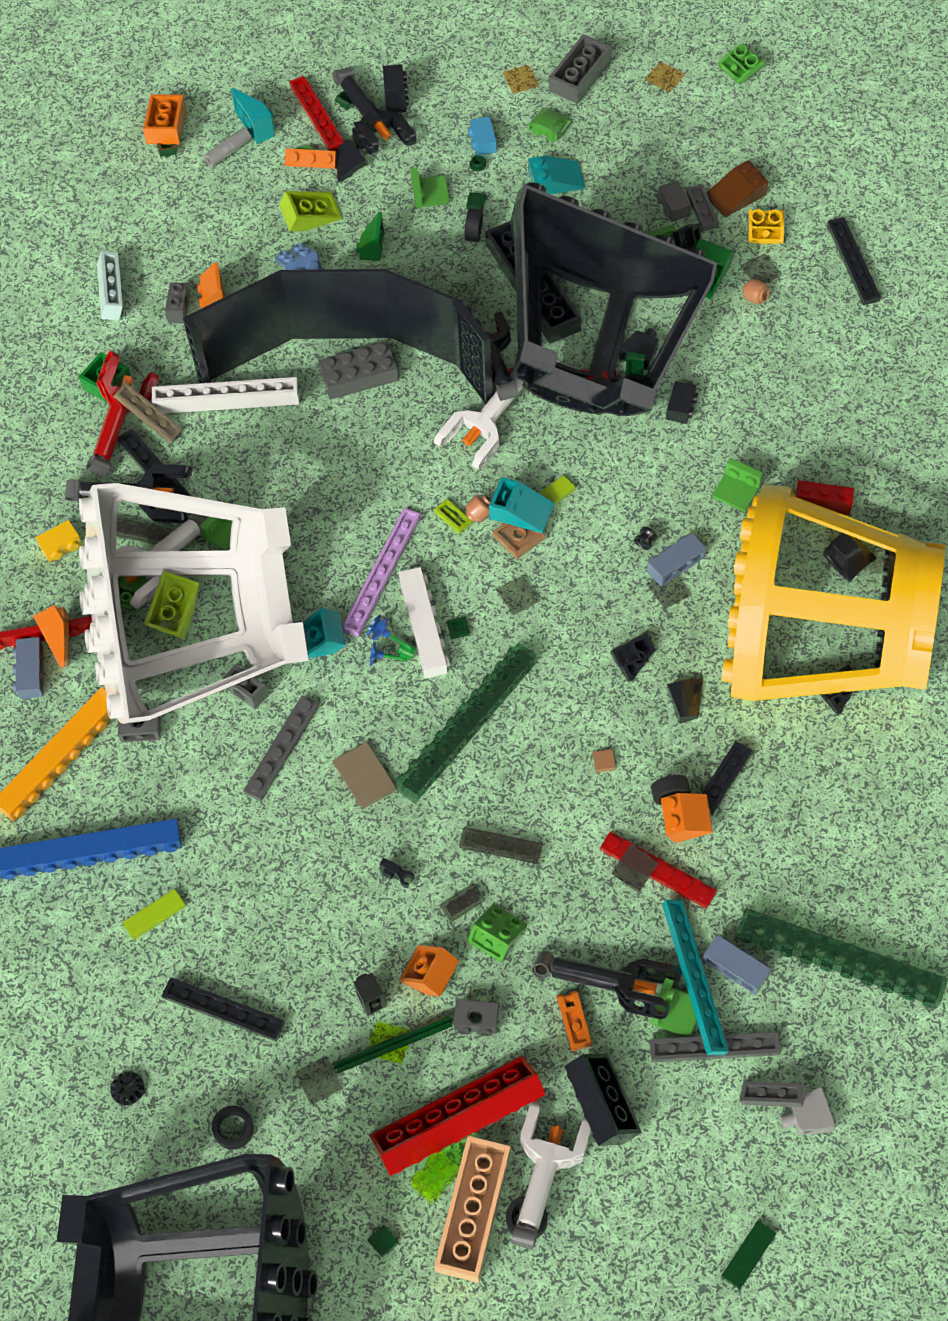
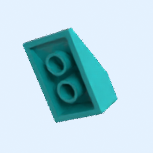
(253, 115)
(555, 174)

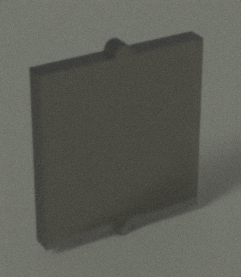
(761, 269)
(670, 593)
(518, 595)
(634, 868)
(318, 1080)

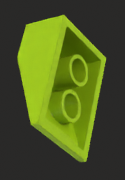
(308, 209)
(173, 605)

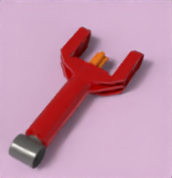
(116, 412)

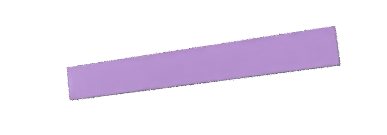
(381, 572)

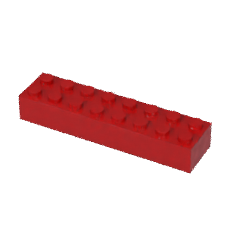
(457, 1115)

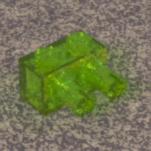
(434, 1177)

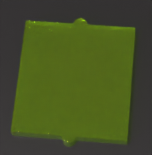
(384, 1032)

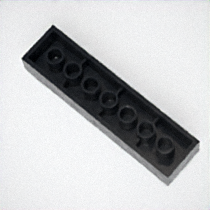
(558, 314)

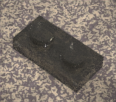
(462, 903)

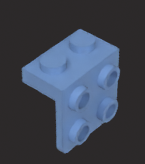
(299, 258)

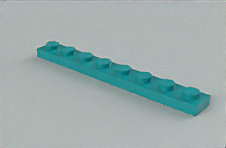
(695, 978)

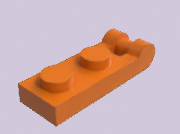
(574, 1021)

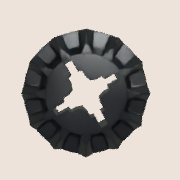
(126, 1097)

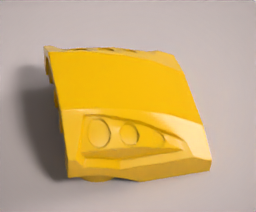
(765, 226)

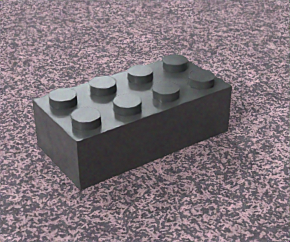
(580, 68)
(358, 370)

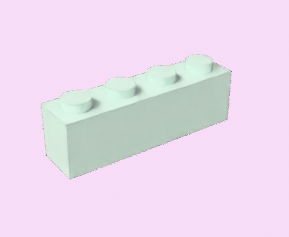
(109, 285)

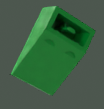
(720, 255)

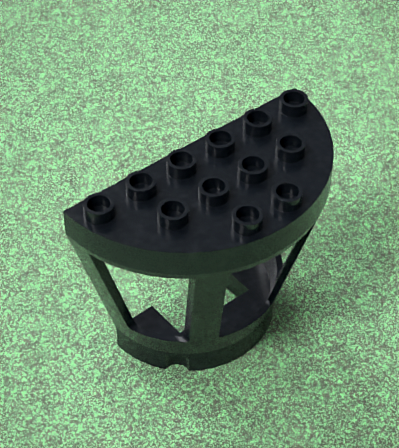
(610, 259)
(114, 1252)

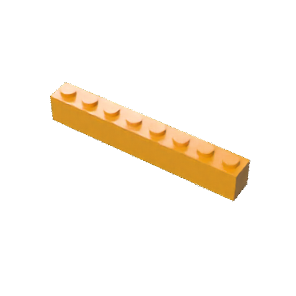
(55, 756)

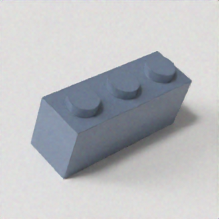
(676, 559)
(28, 668)
(736, 964)

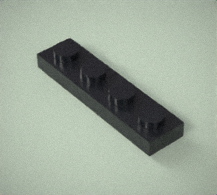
(726, 775)

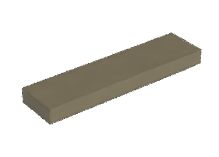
(147, 412)

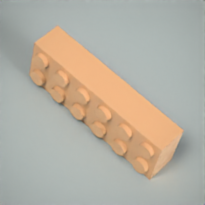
(472, 1209)

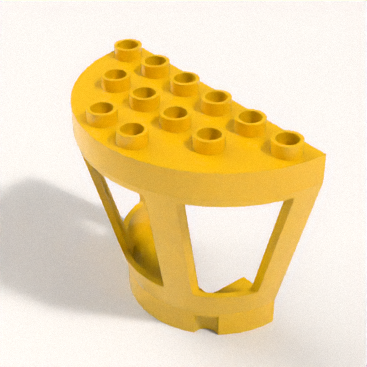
(906, 618)

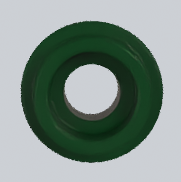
(477, 163)

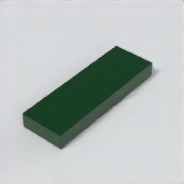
(748, 1255)

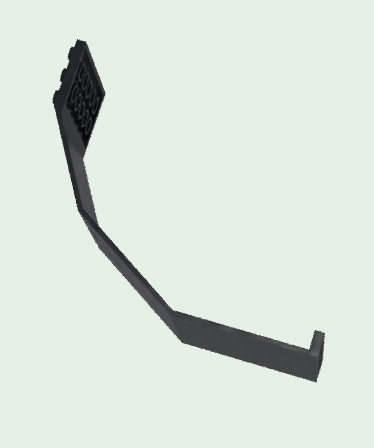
(338, 307)

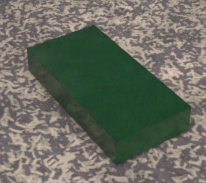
(634, 364)

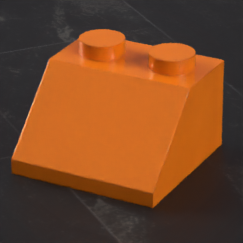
(210, 286)
(686, 816)
(429, 970)

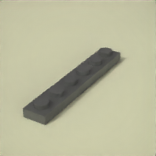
(281, 748)
(693, 1047)

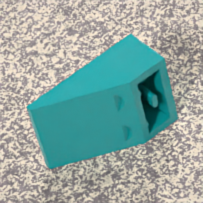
(520, 506)

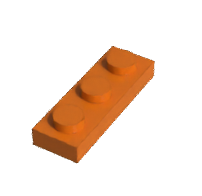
(310, 158)

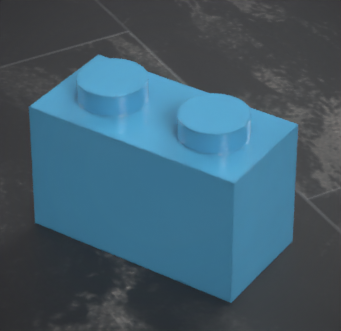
(482, 135)

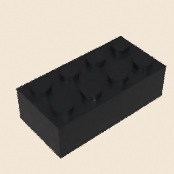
(602, 1099)

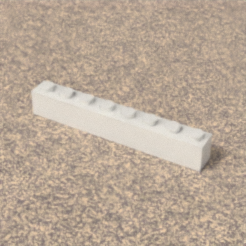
(226, 395)

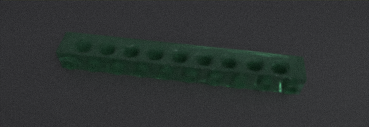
(414, 789)
(852, 954)

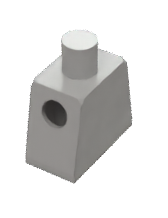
(812, 1117)

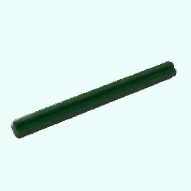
(392, 1044)

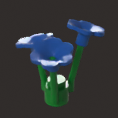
(378, 628)

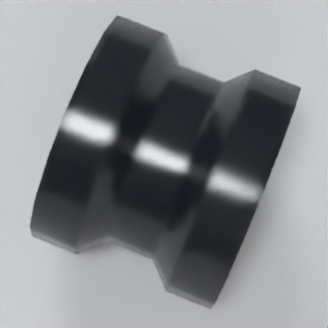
(645, 538)

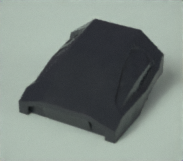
(848, 556)

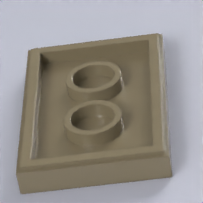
(364, 775)

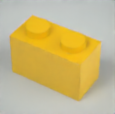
(59, 541)

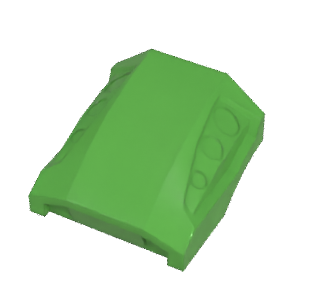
(740, 63)
(549, 124)

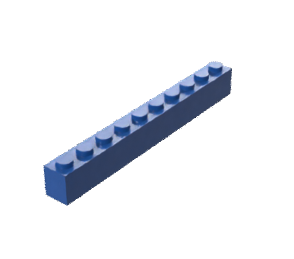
(89, 848)

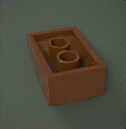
(738, 189)

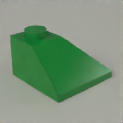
(372, 240)

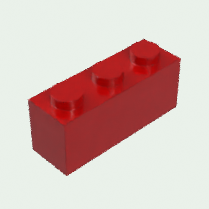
(825, 495)

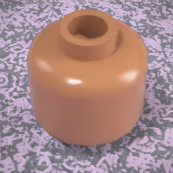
(756, 291)
(478, 508)

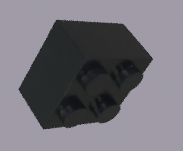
(395, 88)

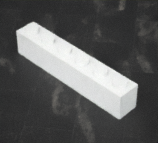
(422, 622)

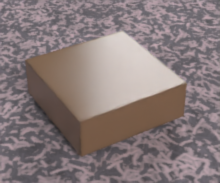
(604, 761)

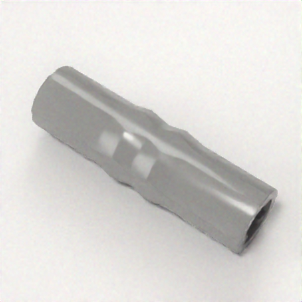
(227, 147)

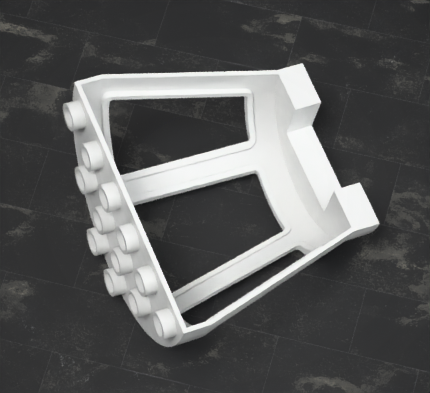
(257, 592)

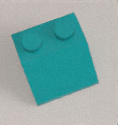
(323, 633)

